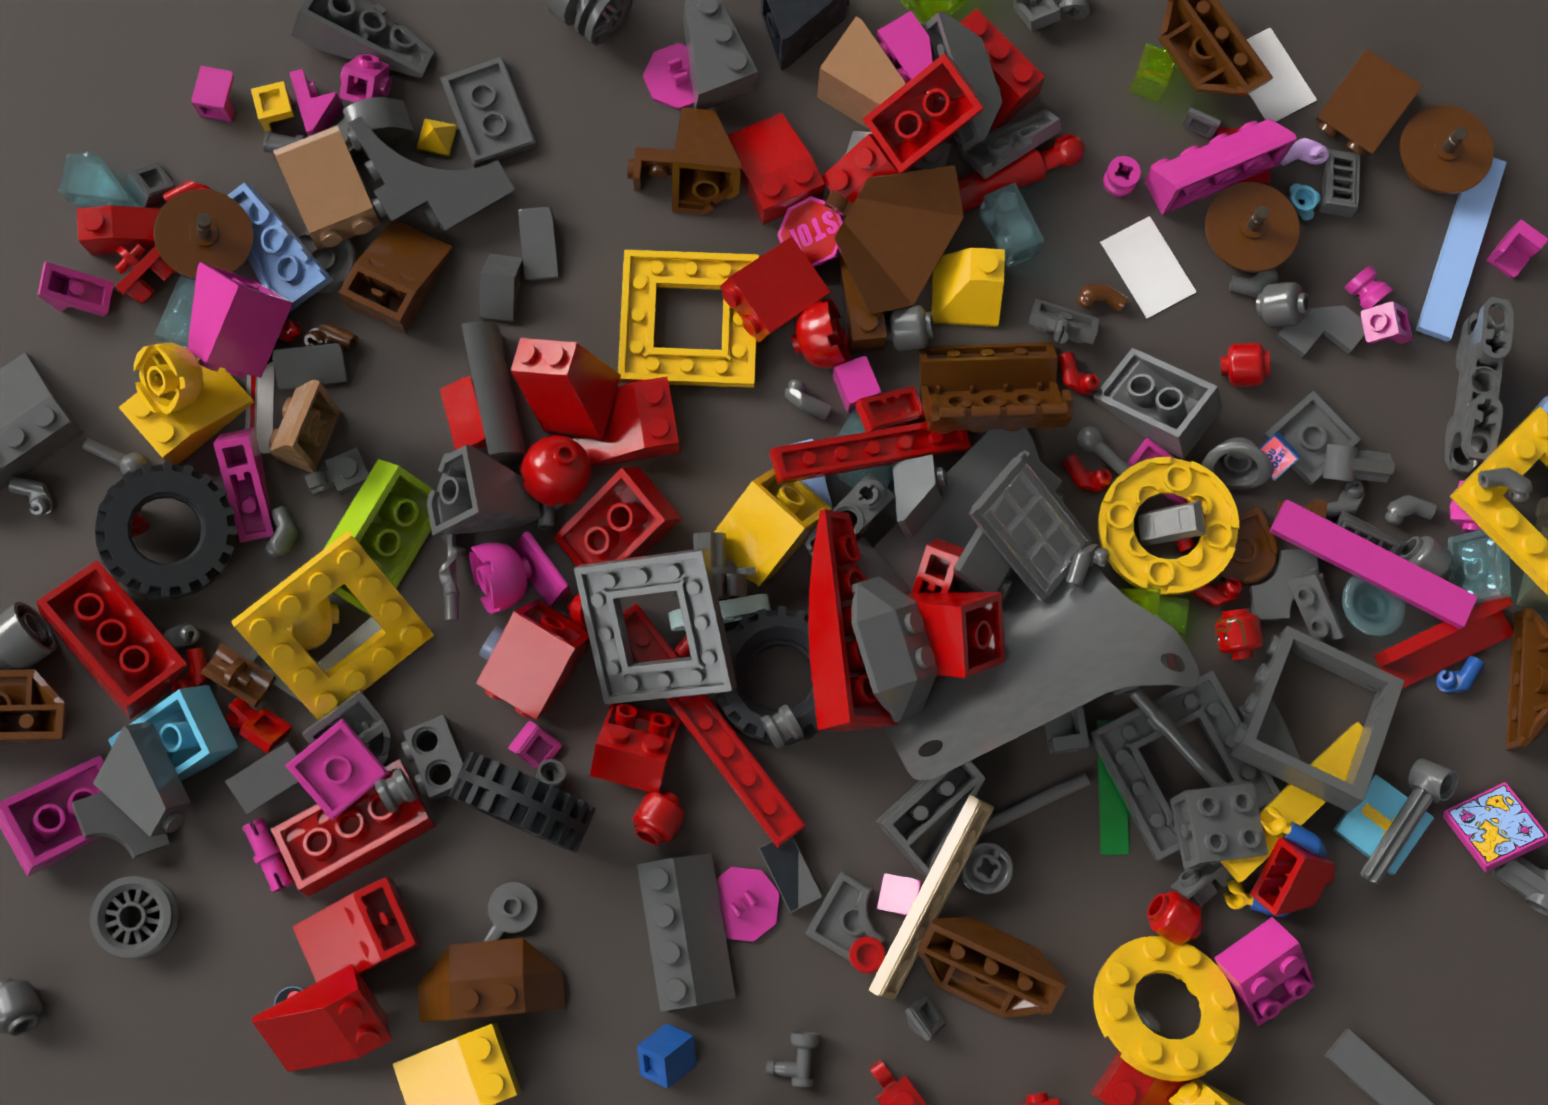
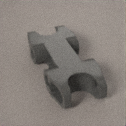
(1480, 359)

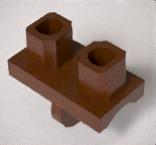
(238, 675)

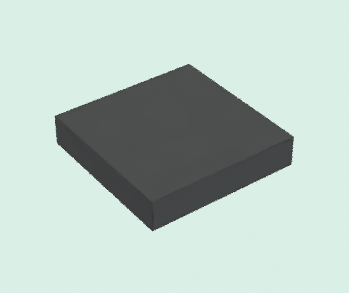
(1309, 430)

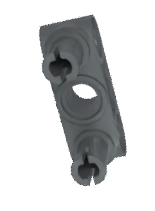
(866, 500)

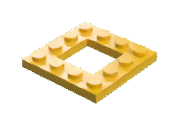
(694, 367)
(1496, 514)
(340, 563)

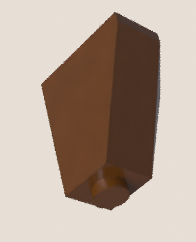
(703, 163)

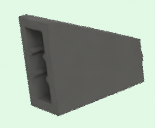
(143, 780)

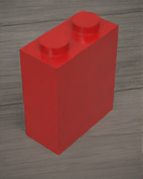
(774, 289)

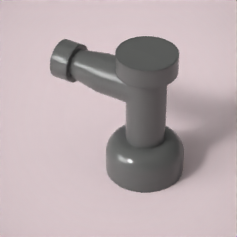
(799, 1070)

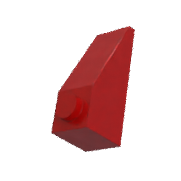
(111, 226)
(936, 568)

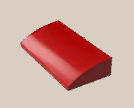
(328, 850)

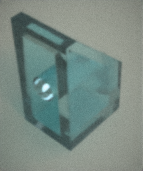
(91, 183)

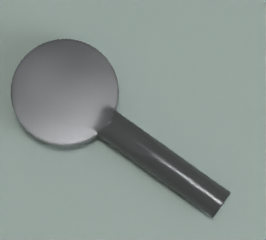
(511, 910)

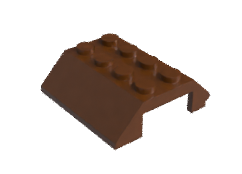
(992, 387)

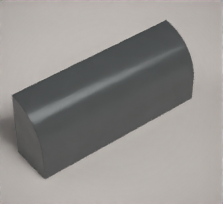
(494, 392)

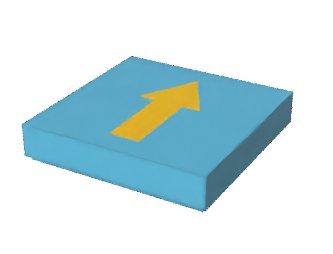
(1372, 818)

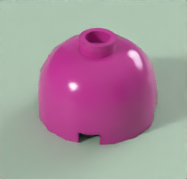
(499, 574)

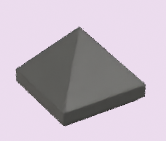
(924, 1018)

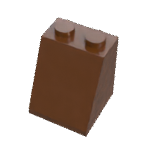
(1367, 103)

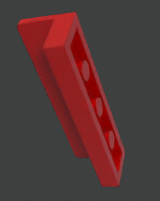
(1446, 644)

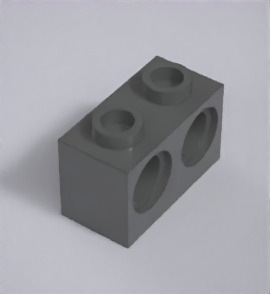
(444, 754)

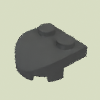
(362, 718)

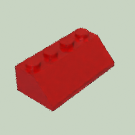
(112, 638)

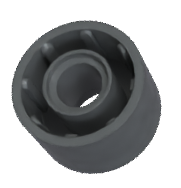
(24, 638)

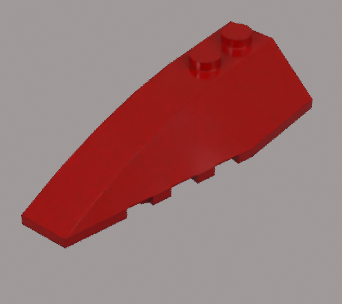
(837, 668)

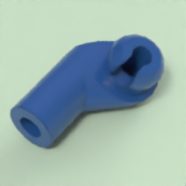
(1460, 680)

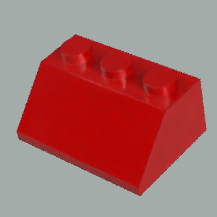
(1013, 72)
(924, 113)

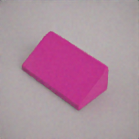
(544, 574)

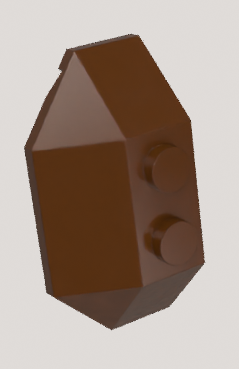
(1211, 48)
(1527, 680)
(29, 709)
(990, 968)
(490, 981)

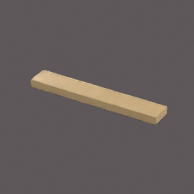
(931, 897)

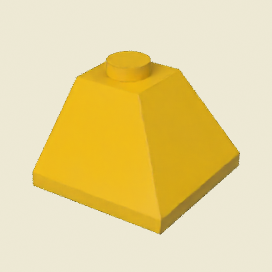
(968, 287)

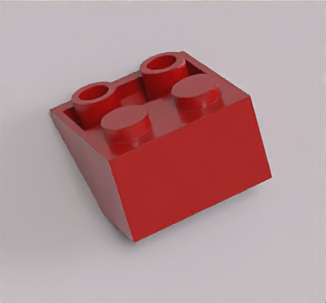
(634, 747)

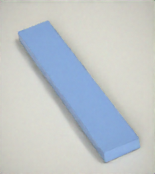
(1459, 255)

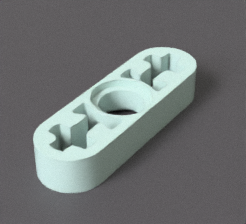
(731, 610)

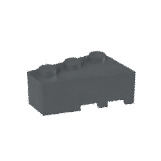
(716, 55)
(927, 814)

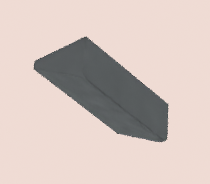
(316, 362)

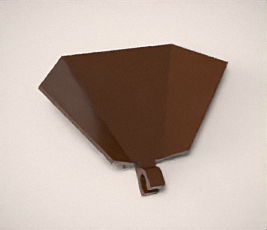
(897, 233)

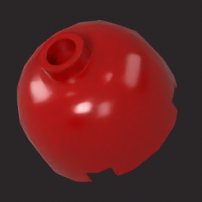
(821, 336)
(556, 470)

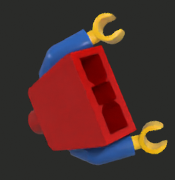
(1291, 875)

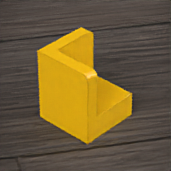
(272, 104)

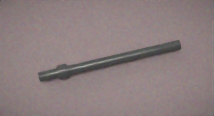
(1159, 719)

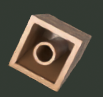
(857, 74)
(327, 188)

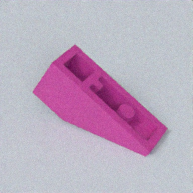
(245, 483)

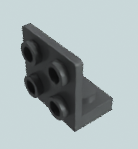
(1218, 825)

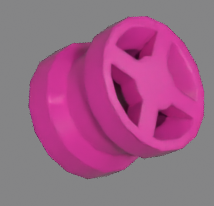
(1119, 184)

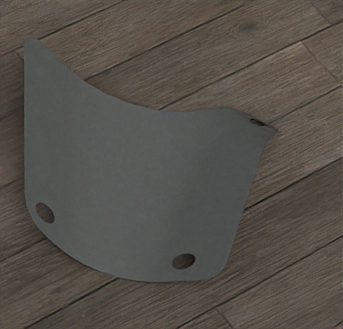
(1055, 648)

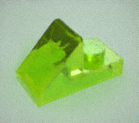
(1152, 73)
(1168, 608)

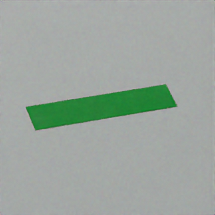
(1112, 812)

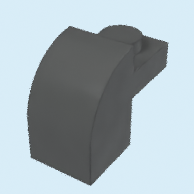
(382, 115)

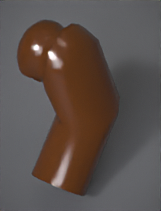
(1101, 292)

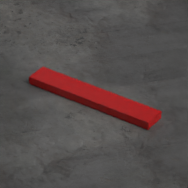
(863, 451)

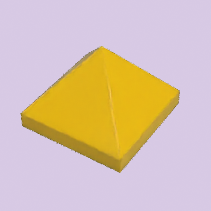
(436, 137)

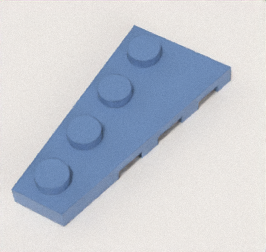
(277, 253)

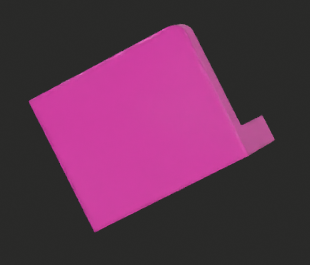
(213, 93)
(1516, 249)
(855, 381)

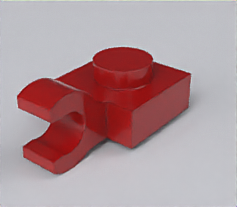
(260, 727)
(894, 1091)

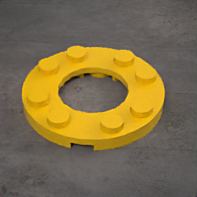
(1187, 481)
(1139, 1046)

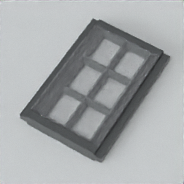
(1030, 526)

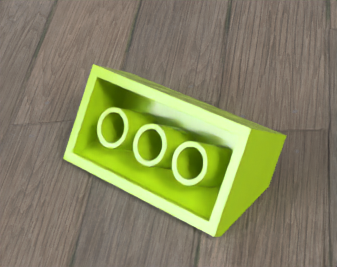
(387, 521)

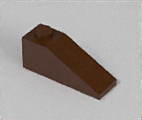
(864, 330)

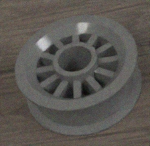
(110, 895)

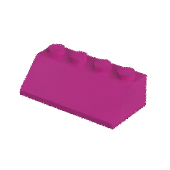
(1218, 164)

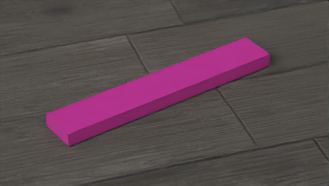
(1373, 564)

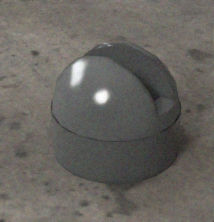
(557, 769)

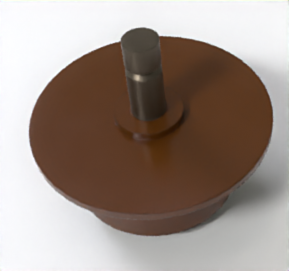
(1446, 149)
(1252, 227)
(204, 229)

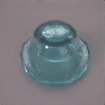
(1372, 608)

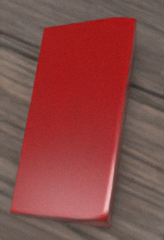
(463, 413)

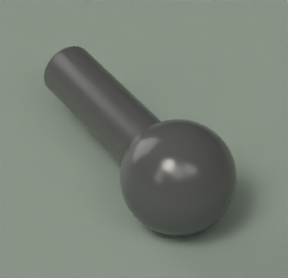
(1091, 440)
(126, 462)

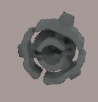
(729, 581)

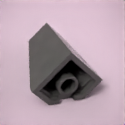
(478, 496)

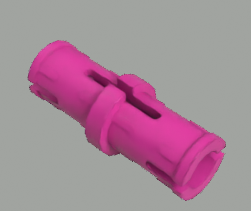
(267, 855)

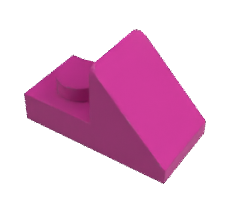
(316, 110)
(74, 289)

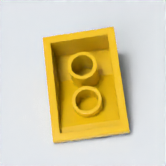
(184, 431)
(460, 1071)

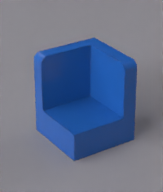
(666, 1055)

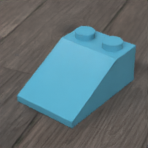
(190, 730)

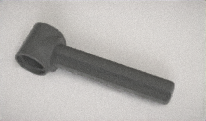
(1429, 784)

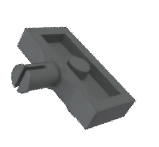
(1064, 322)

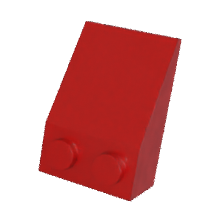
(860, 163)
(775, 167)
(638, 425)
(618, 520)
(325, 1023)
(1128, 1086)

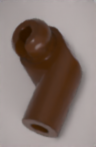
(330, 334)

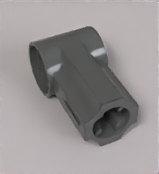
(1350, 463)
(1527, 881)

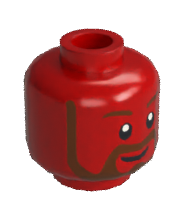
(1239, 633)

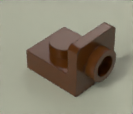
(653, 161)

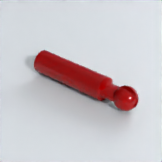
(1024, 171)

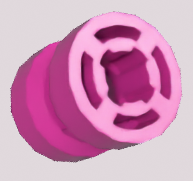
(1369, 289)

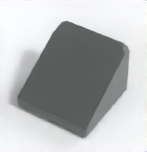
(1201, 122)
(148, 185)

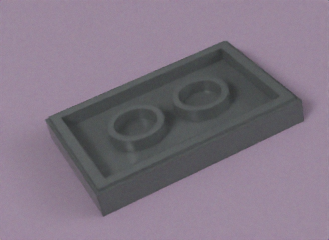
(488, 112)

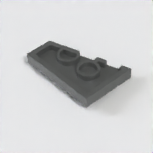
(1011, 142)

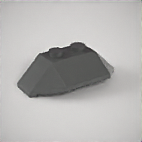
(970, 55)
(893, 647)

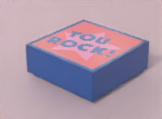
(1280, 454)

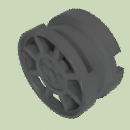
(987, 869)

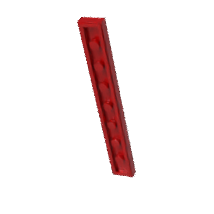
(718, 739)

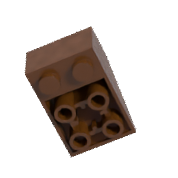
(395, 275)

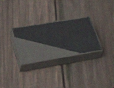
(790, 874)

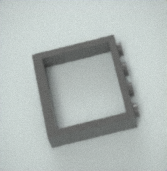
(1341, 793)

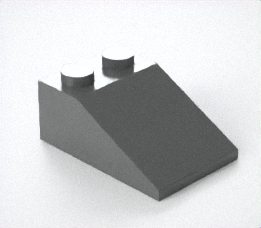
(1160, 401)

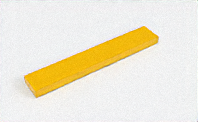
(1298, 804)

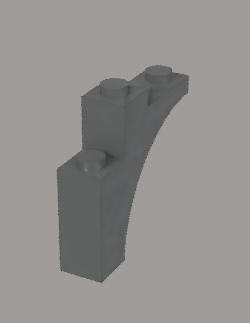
(407, 184)

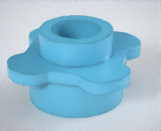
(1310, 199)

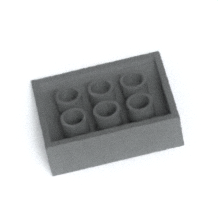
(31, 419)

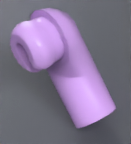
(1307, 151)

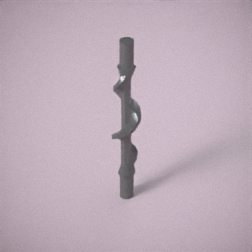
(447, 576)

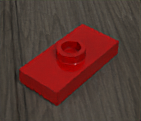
(890, 409)

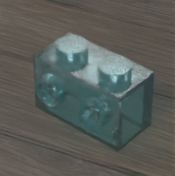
(1011, 224)

